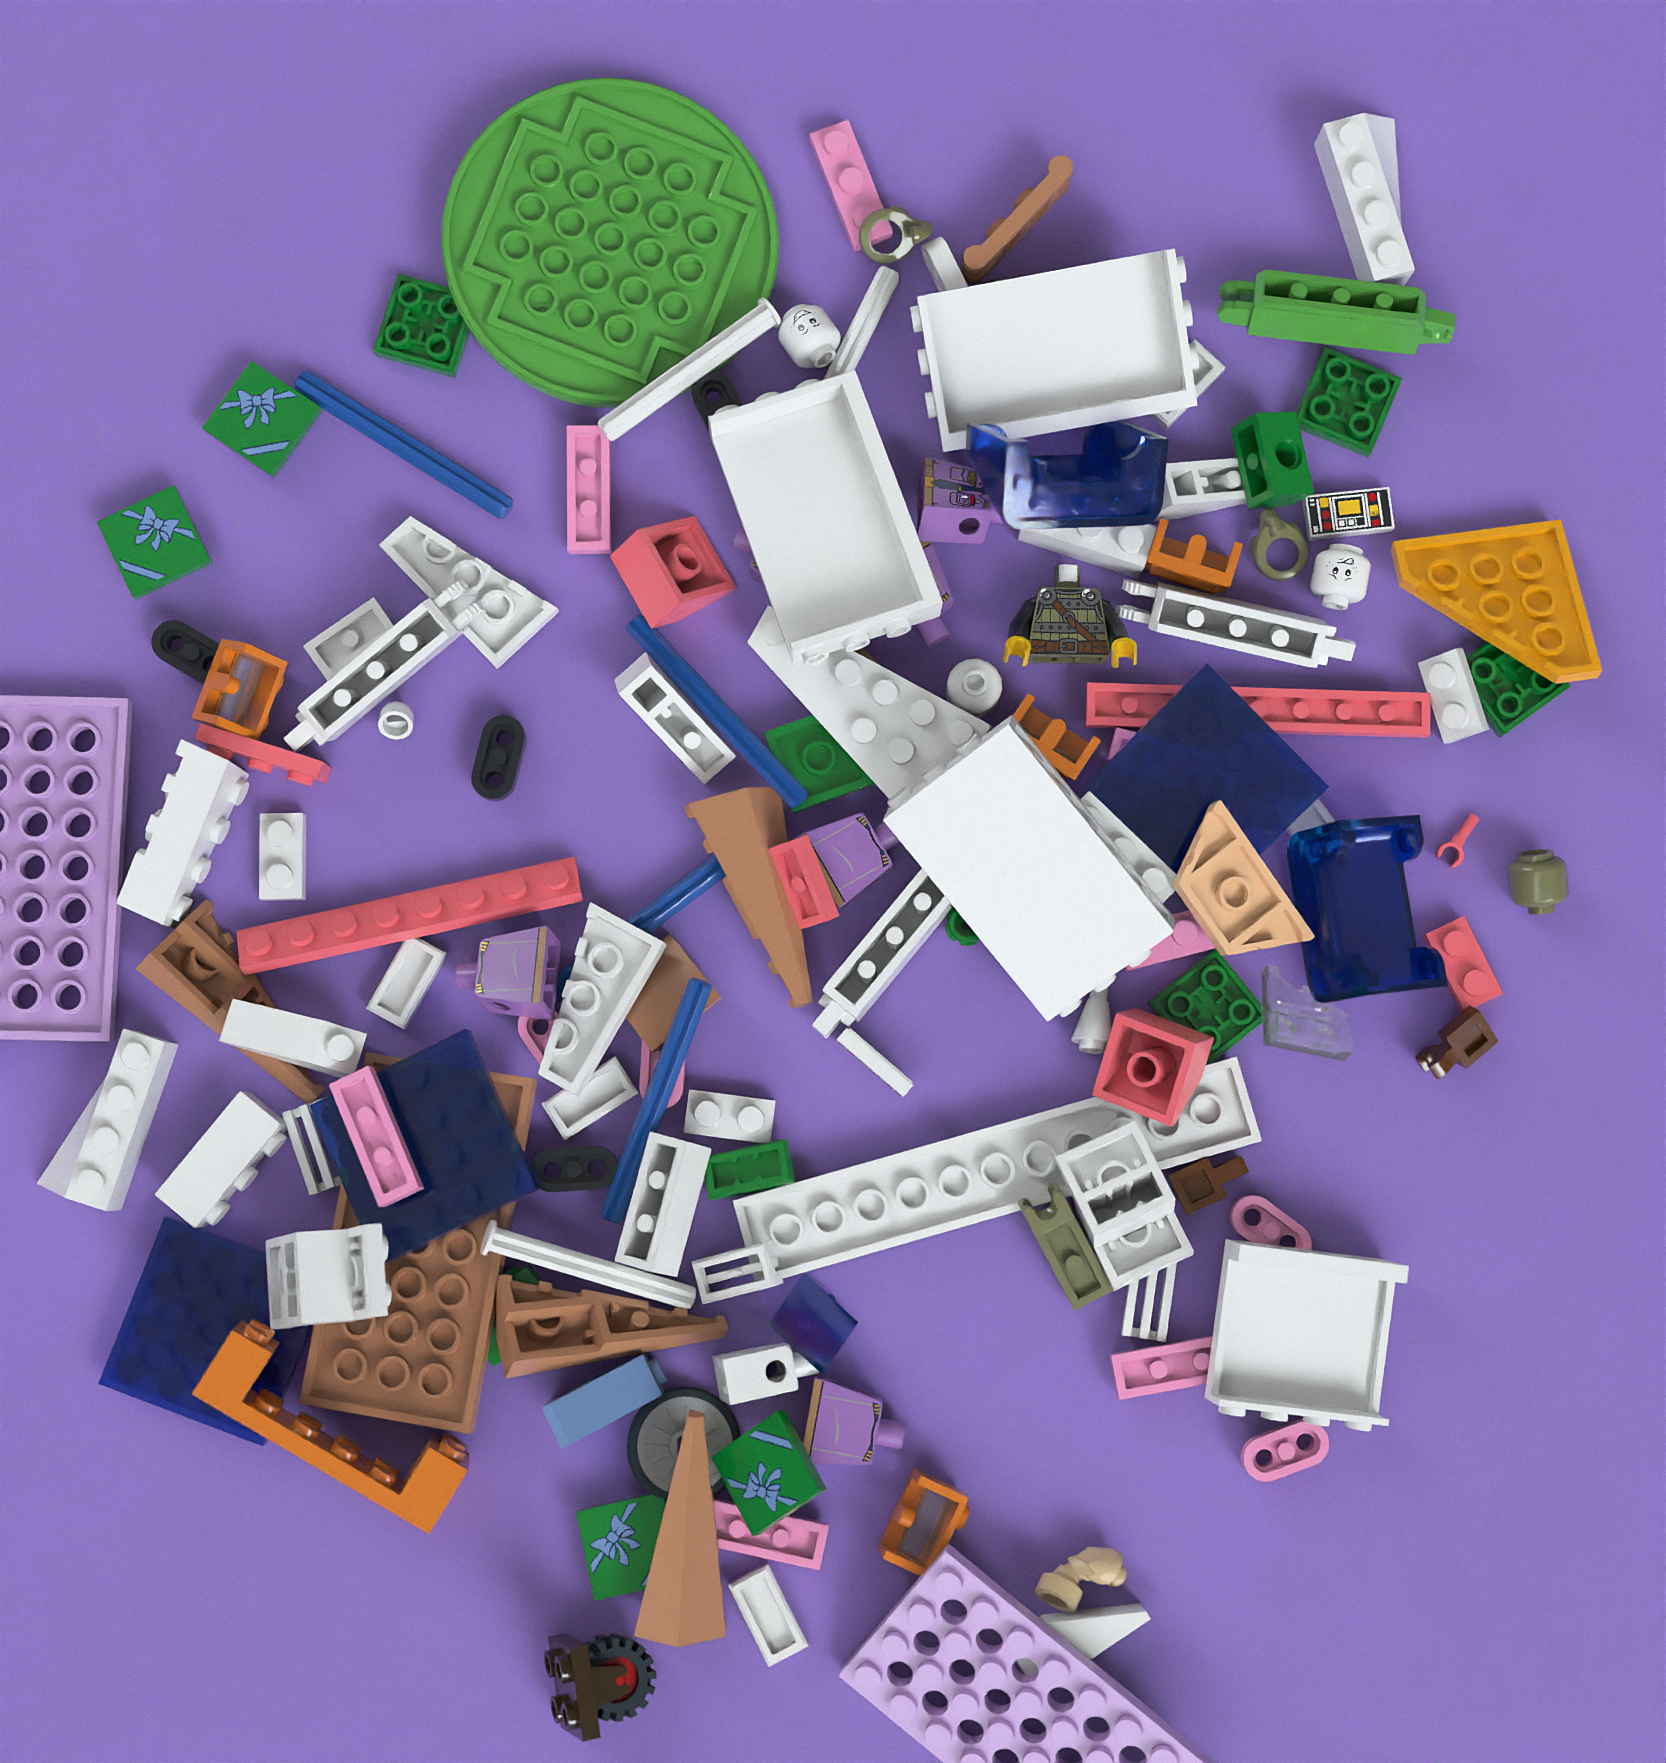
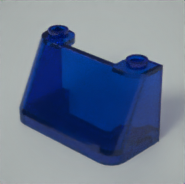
(1108, 485)
(1357, 905)

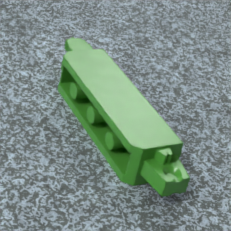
(1334, 312)

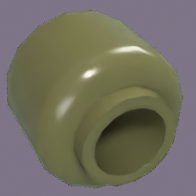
(1538, 881)

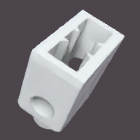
(743, 1376)

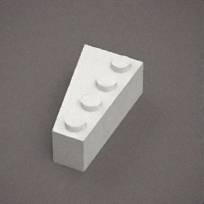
(183, 835)

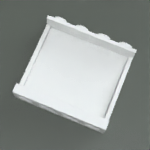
(1301, 1334)

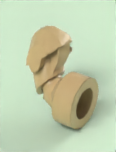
(1097, 1564)

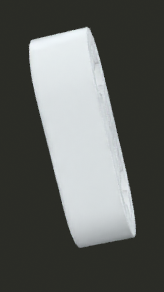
(942, 265)

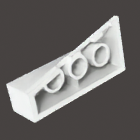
(1363, 183)
(108, 1138)

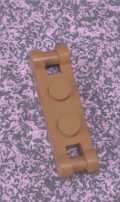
(1006, 233)

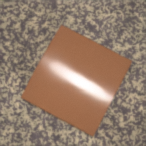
(662, 993)

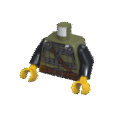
(1068, 626)

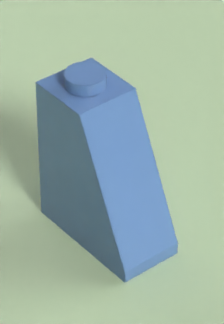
(605, 1398)

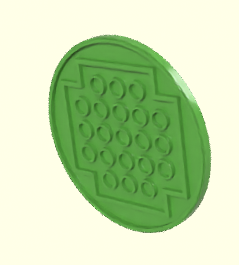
(605, 237)

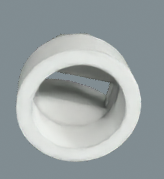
(396, 720)

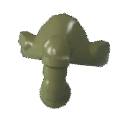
(911, 229)
(1270, 529)

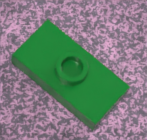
(749, 1170)

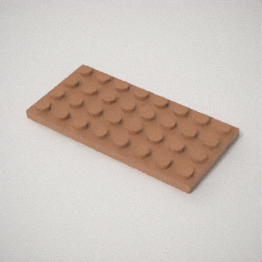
(433, 1346)

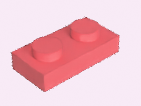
(803, 882)
(1466, 967)

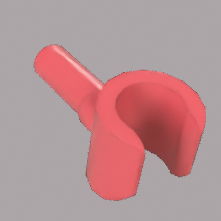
(1458, 840)

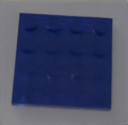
(1198, 752)
(454, 1137)
(181, 1316)

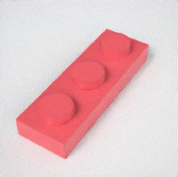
(263, 756)

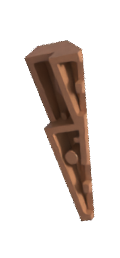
(739, 832)
(204, 976)
(562, 1329)
(684, 1582)

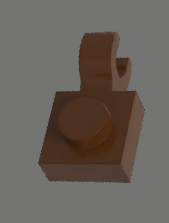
(1463, 1043)
(1201, 1184)

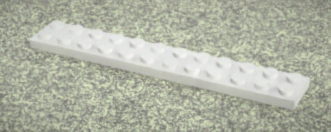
(975, 1176)

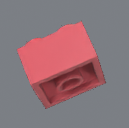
(671, 570)
(1151, 1065)

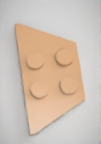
(1234, 890)

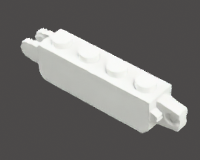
(1236, 624)
(381, 668)
(882, 954)

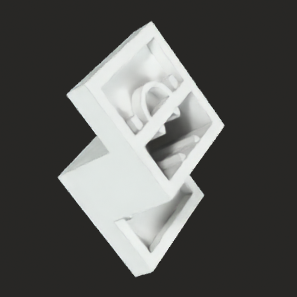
(1124, 1205)
(327, 1276)

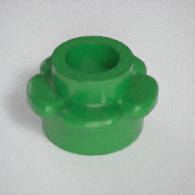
(956, 932)

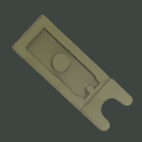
(1066, 1249)

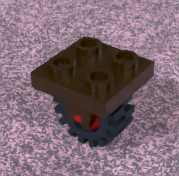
(597, 1681)

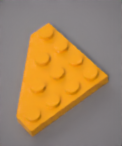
(1509, 589)

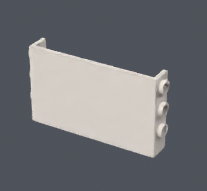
(1059, 348)
(824, 517)
(1029, 869)

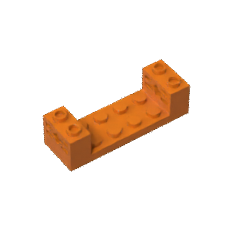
(416, 1498)

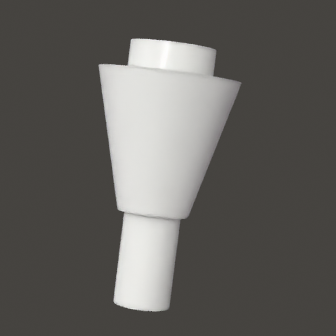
(1094, 1024)

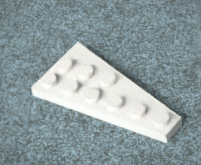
(871, 712)

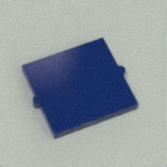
(812, 1323)

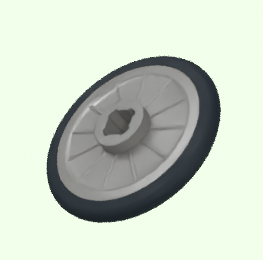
(661, 1422)

